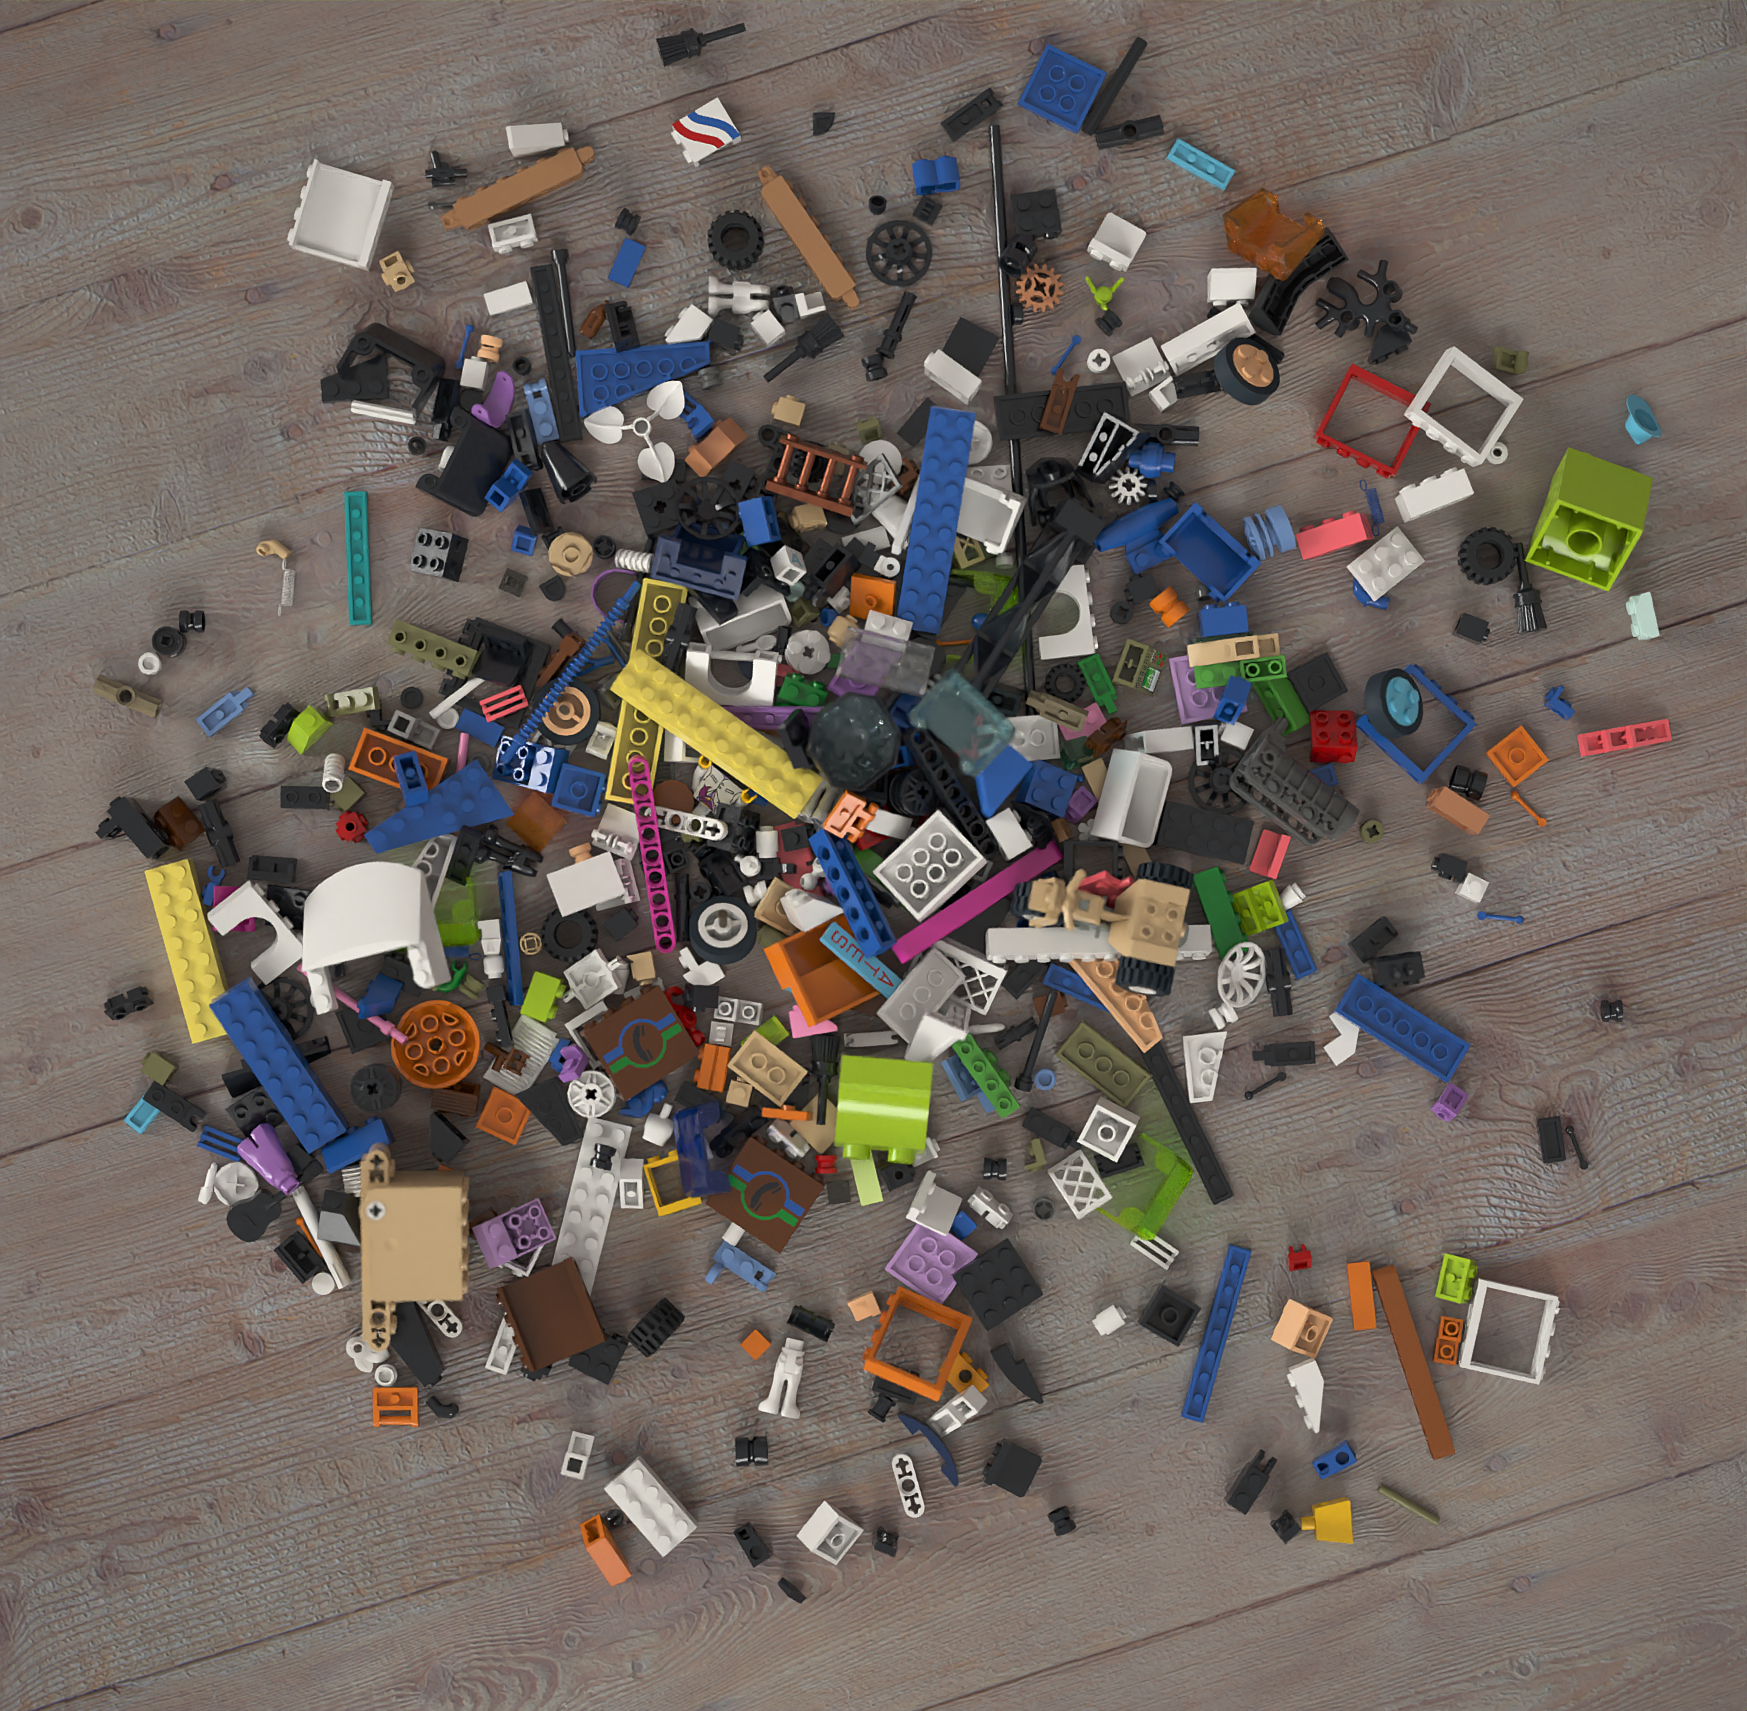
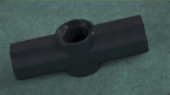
(1143, 129)
(1179, 434)
(678, 636)
(219, 833)
(1278, 982)

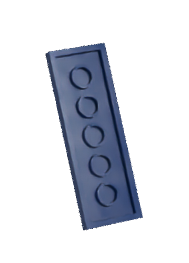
(1402, 1028)

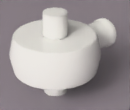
(749, 865)

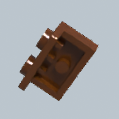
(908, 478)
(178, 823)

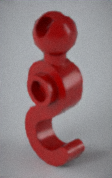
(686, 1016)

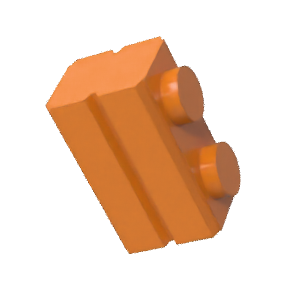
(713, 1067)

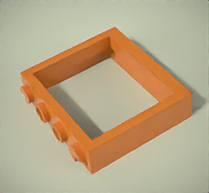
(932, 1310)

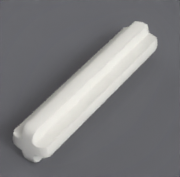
(382, 412)

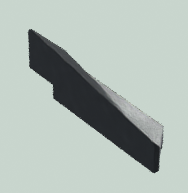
(245, 1080)

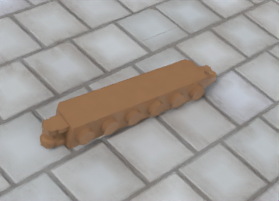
(519, 189)
(807, 239)

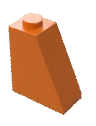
(604, 1550)

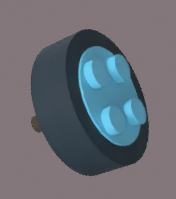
(1393, 703)

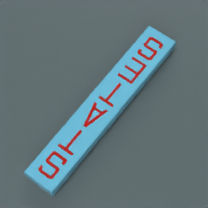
(851, 953)

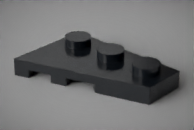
(360, 383)

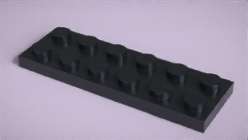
(1021, 414)

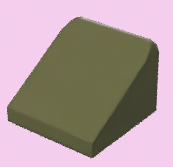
(803, 612)

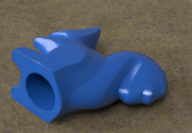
(643, 1101)

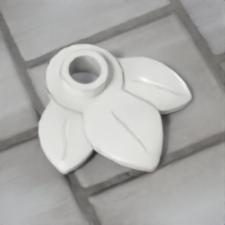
(366, 1356)

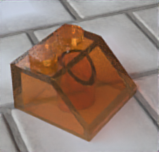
(537, 822)

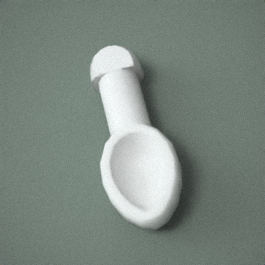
(763, 643)

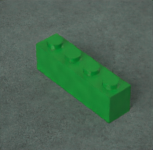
(1218, 910)

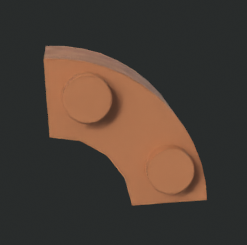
(716, 447)

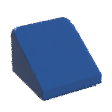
(524, 541)
(962, 1225)

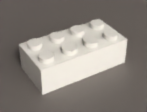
(651, 1506)

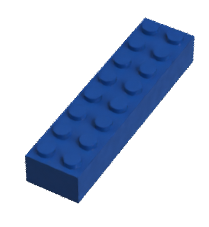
(279, 1064)

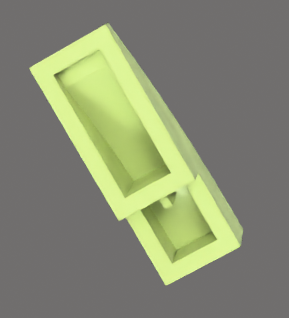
(867, 1180)

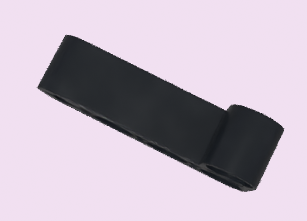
(778, 453)

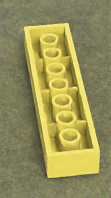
(189, 945)

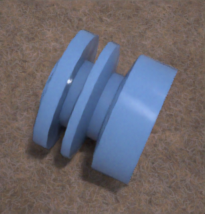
(1265, 534)

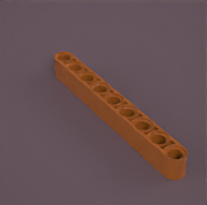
(1413, 1362)

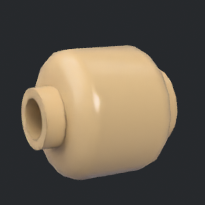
(838, 629)

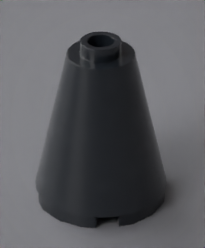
(567, 473)

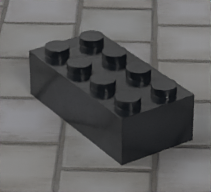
(1204, 833)

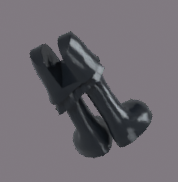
(513, 863)

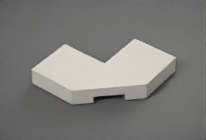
(1344, 1044)

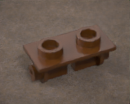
(1113, 730)

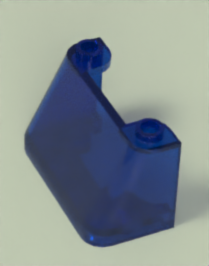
(692, 1151)

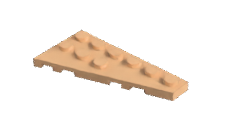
(1127, 1007)

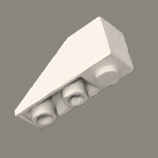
(1309, 1385)

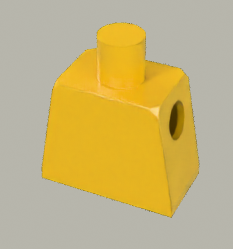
(1330, 1521)

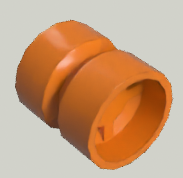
(1169, 606)

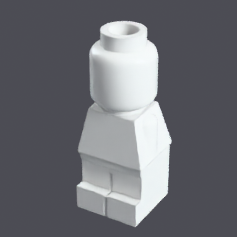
(492, 945)

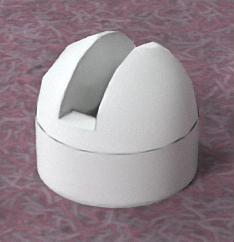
(1004, 561)

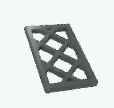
(884, 495)

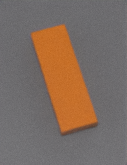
(1361, 1295)

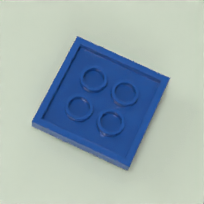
(1062, 88)

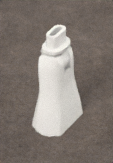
(888, 513)

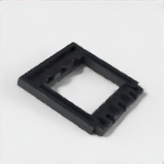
(527, 677)

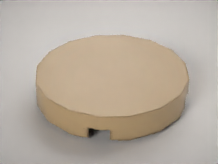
(570, 554)

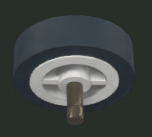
(723, 930)

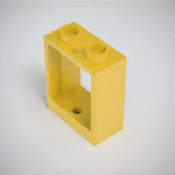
(672, 1206)

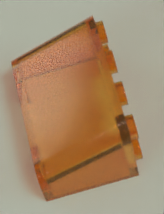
(1269, 238)

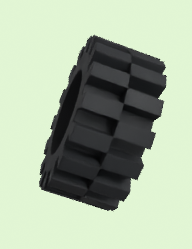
(818, 468)
(1069, 670)

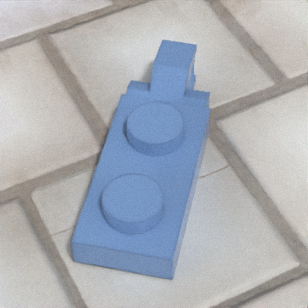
(224, 711)

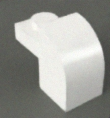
(700, 974)
(578, 1455)

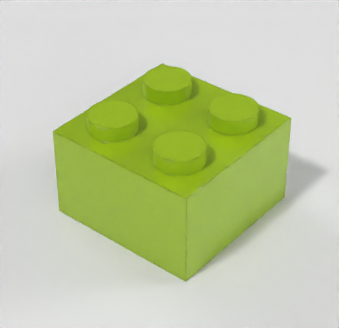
(542, 996)

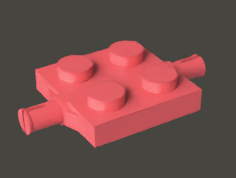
(1107, 885)

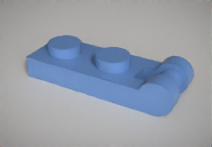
(541, 412)
(744, 1265)

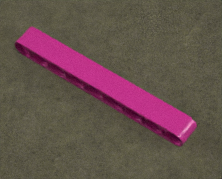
(655, 864)
(976, 902)

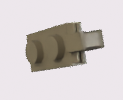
(1058, 710)

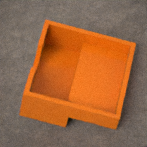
(817, 975)

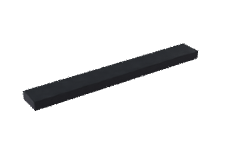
(556, 353)
(1186, 1123)

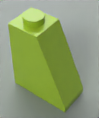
(308, 728)

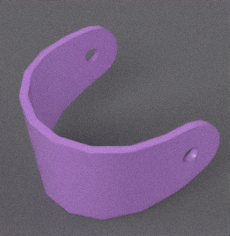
(498, 401)
(598, 579)

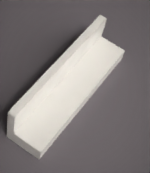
(1207, 339)

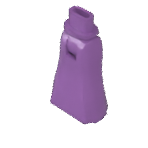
(269, 1158)

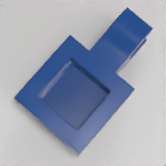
(208, 890)

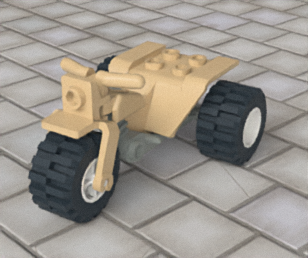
(1142, 926)

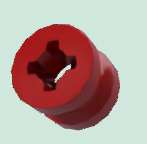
(826, 1163)

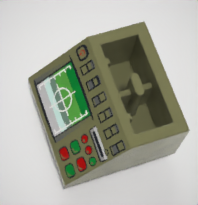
(1139, 667)

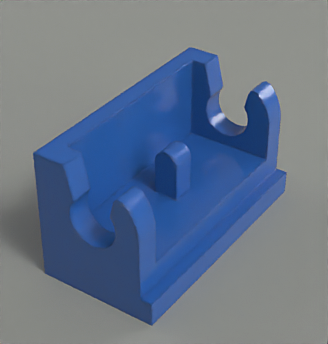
(702, 422)

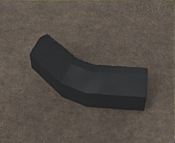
(1279, 297)

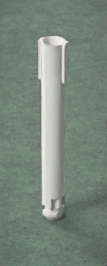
(326, 1248)

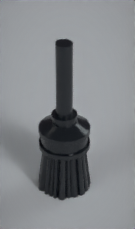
(690, 43)
(809, 344)
(1527, 599)
(824, 1067)

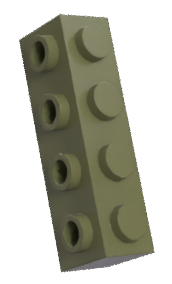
(433, 648)

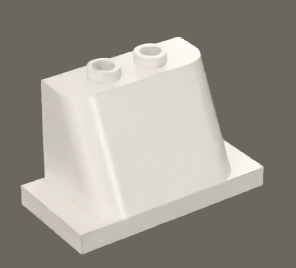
(939, 1031)

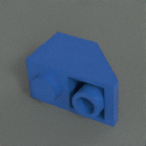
(381, 997)

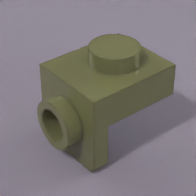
(1509, 361)

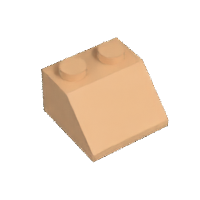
(1301, 1328)

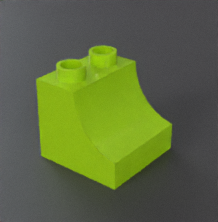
(1590, 519)
(883, 1107)

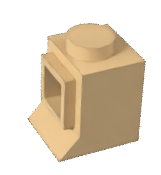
(807, 518)
(643, 968)

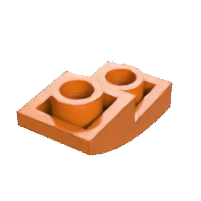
(1447, 1340)

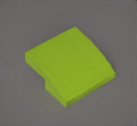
(1259, 908)

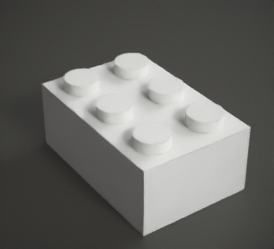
(1433, 494)

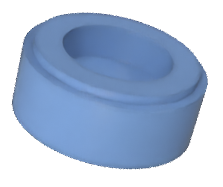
(1045, 1079)
(714, 1273)

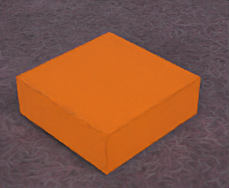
(755, 1344)

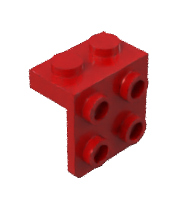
(1333, 736)

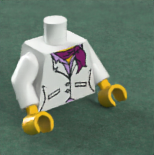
(713, 787)

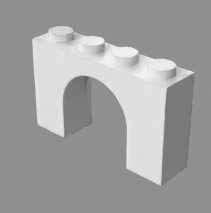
(1080, 639)
(757, 692)
(250, 902)

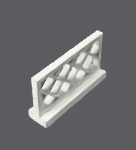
(971, 958)

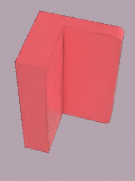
(1269, 854)

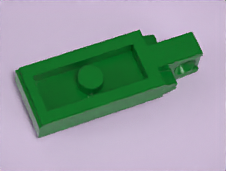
(1098, 682)

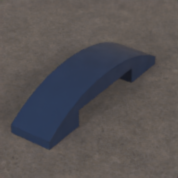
(913, 1425)

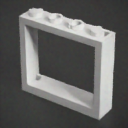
(1481, 378)
(1542, 1348)

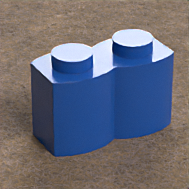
(936, 175)

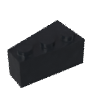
(1110, 447)

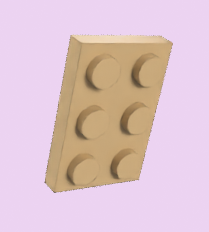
(767, 1068)

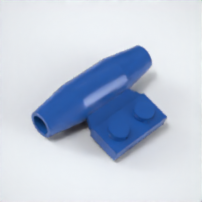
(1139, 534)

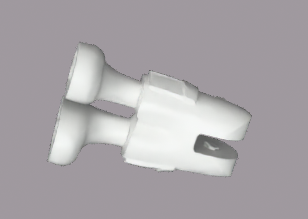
(742, 297)

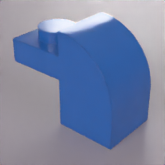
(509, 486)

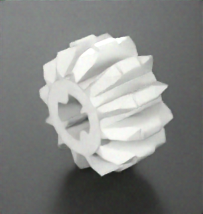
(1122, 491)

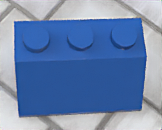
(357, 1141)

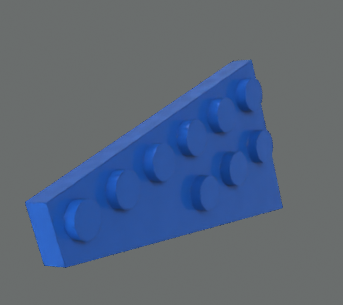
(614, 377)
(459, 800)

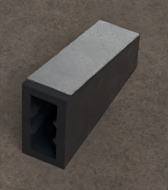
(415, 1344)

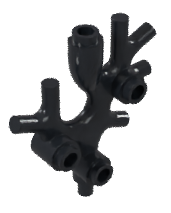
(1371, 313)

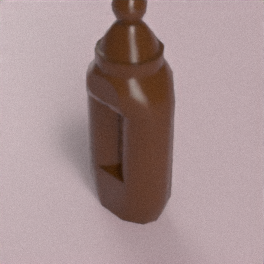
(594, 321)

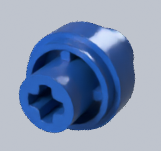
(1152, 460)

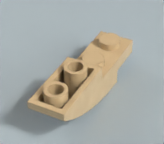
(1233, 650)

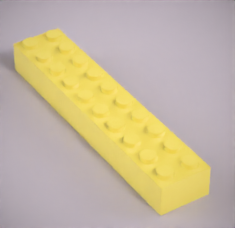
(636, 731)
(715, 733)

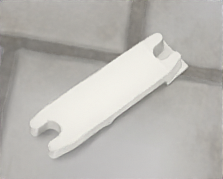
(869, 1038)

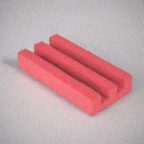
(483, 703)

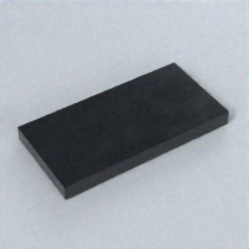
(973, 932)

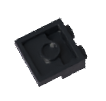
(1036, 214)
(795, 737)
(601, 1359)

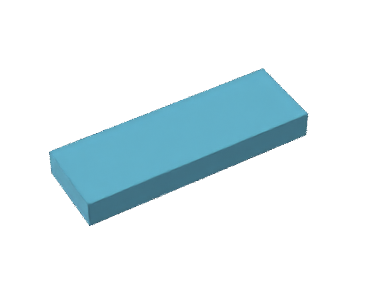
(1201, 164)

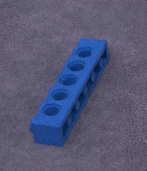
(853, 893)

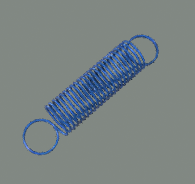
(1372, 502)
(465, 950)

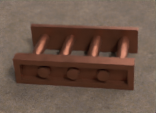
(800, 489)

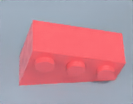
(1334, 535)

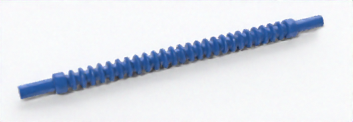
(622, 604)

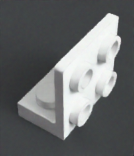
(934, 1206)

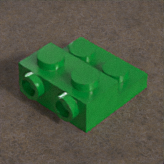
(801, 692)

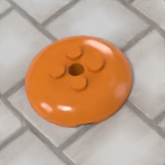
(431, 1023)

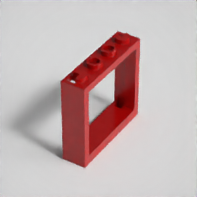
(1386, 388)

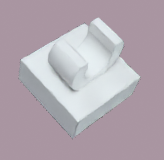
(721, 1033)

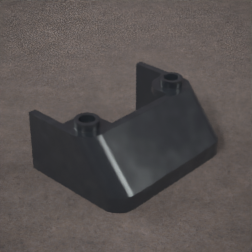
(426, 365)

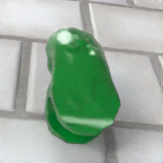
(456, 980)

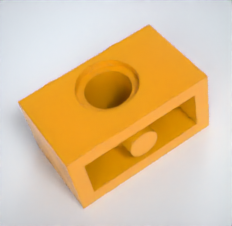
(978, 1377)

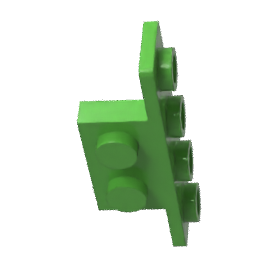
(987, 1074)

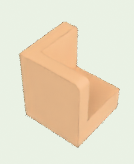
(864, 1306)

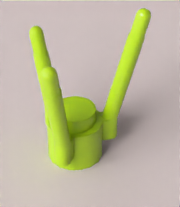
(1103, 294)

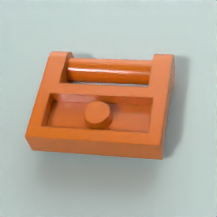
(396, 1399)

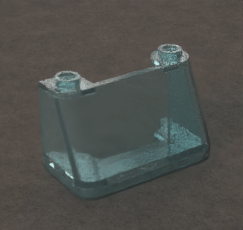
(964, 722)

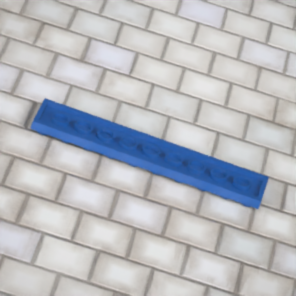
(936, 517)

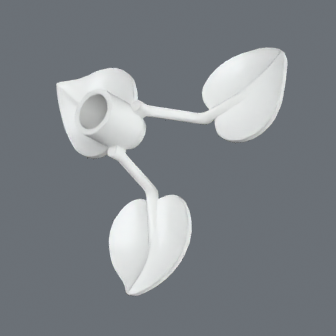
(657, 460)

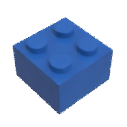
(1223, 620)
(1047, 789)

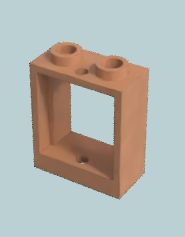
(1457, 810)

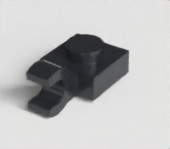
(772, 868)

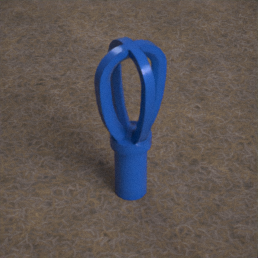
(600, 662)

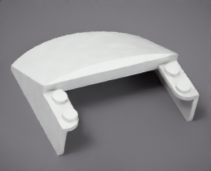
(367, 913)

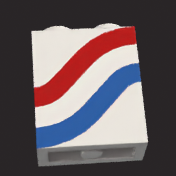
(704, 131)

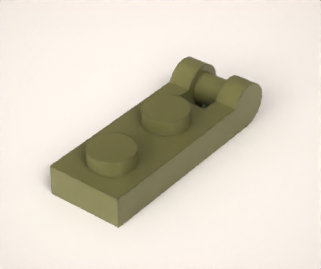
(352, 702)

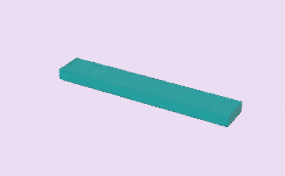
(358, 558)

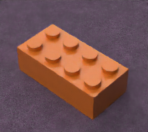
(375, 759)

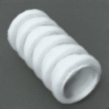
(634, 560)
(333, 772)

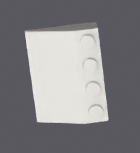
(930, 866)

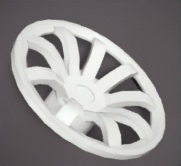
(1235, 972)

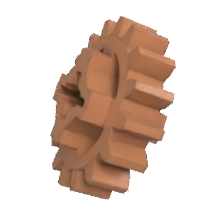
(1032, 276)

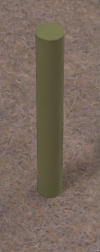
(1408, 1504)

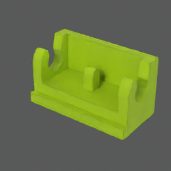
(772, 1030)

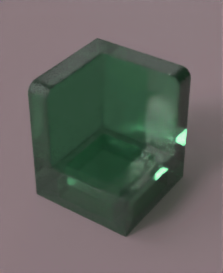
(1075, 753)

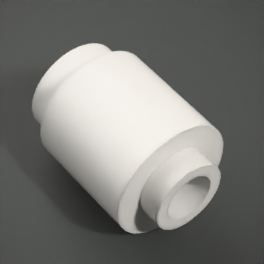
(767, 842)
(1109, 1320)

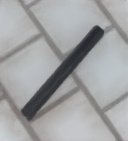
(1114, 86)

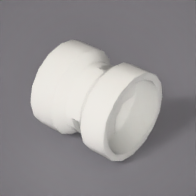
(755, 893)
(1228, 1015)

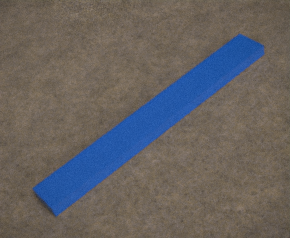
(1216, 1333)

